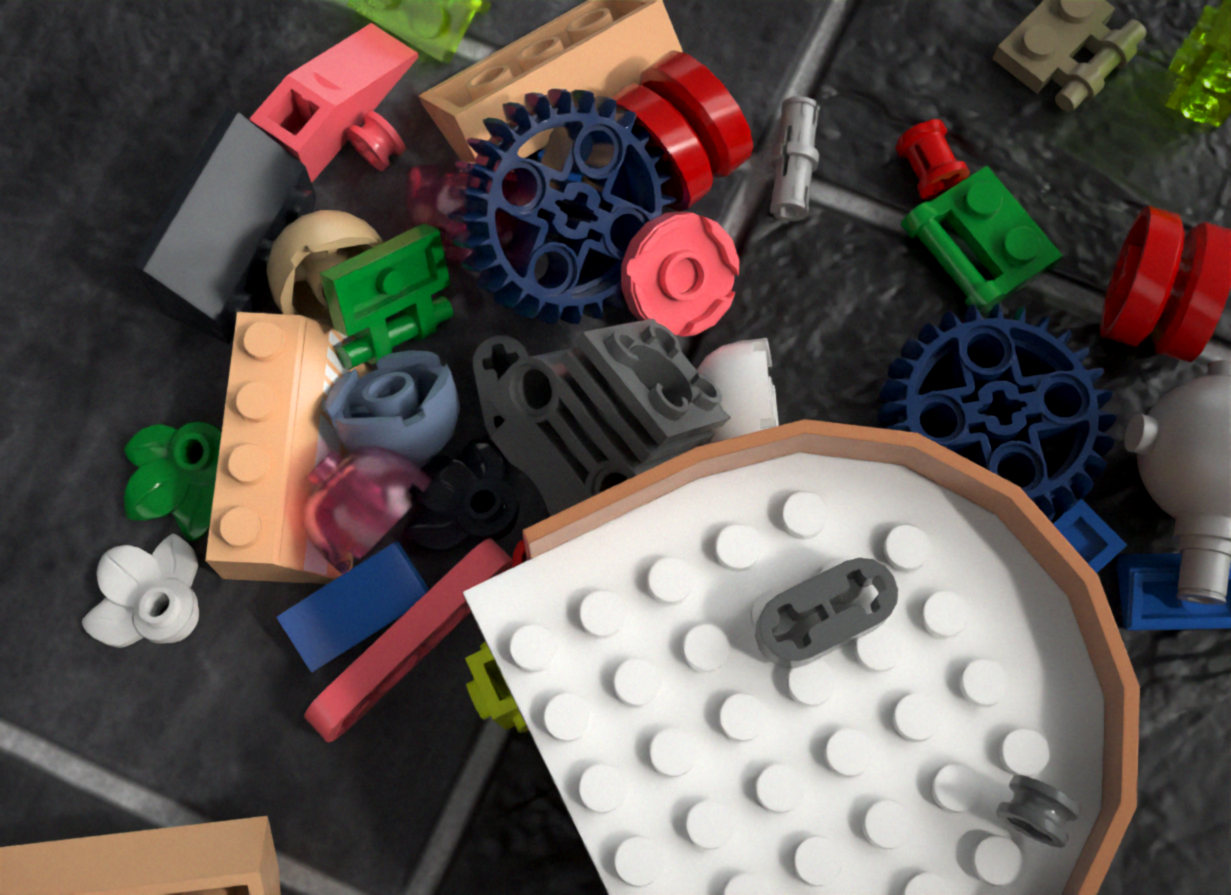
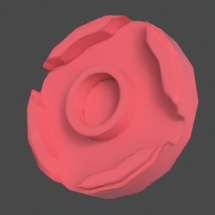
(680, 272)

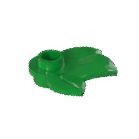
(168, 478)

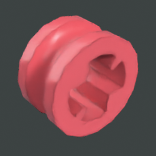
(376, 140)

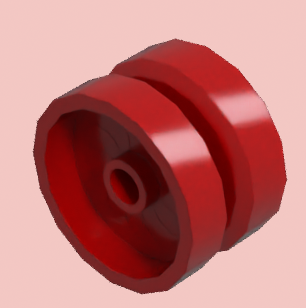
(691, 121)
(1168, 285)

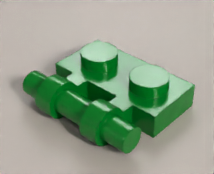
(381, 283)

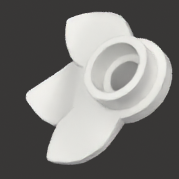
(138, 589)

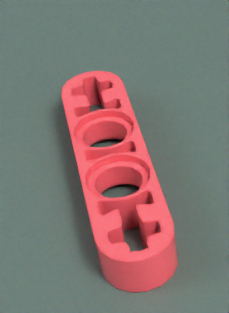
(404, 643)

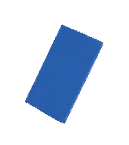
(1150, 596)

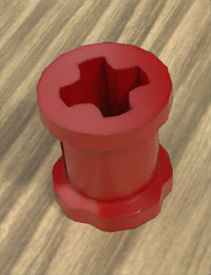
(931, 158)

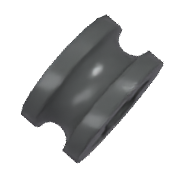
(1038, 811)

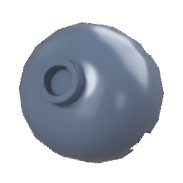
(399, 407)

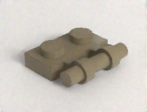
(1054, 34)

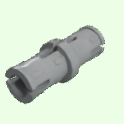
(794, 158)

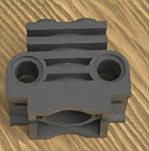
(603, 411)

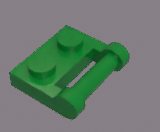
(993, 229)

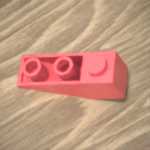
(332, 93)

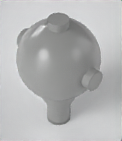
(1187, 472)

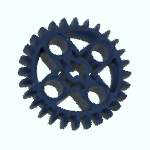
(534, 207)
(1008, 398)

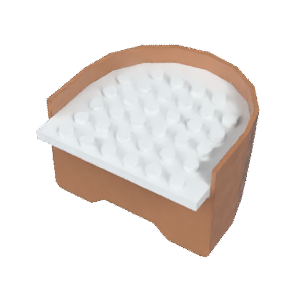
(840, 775)

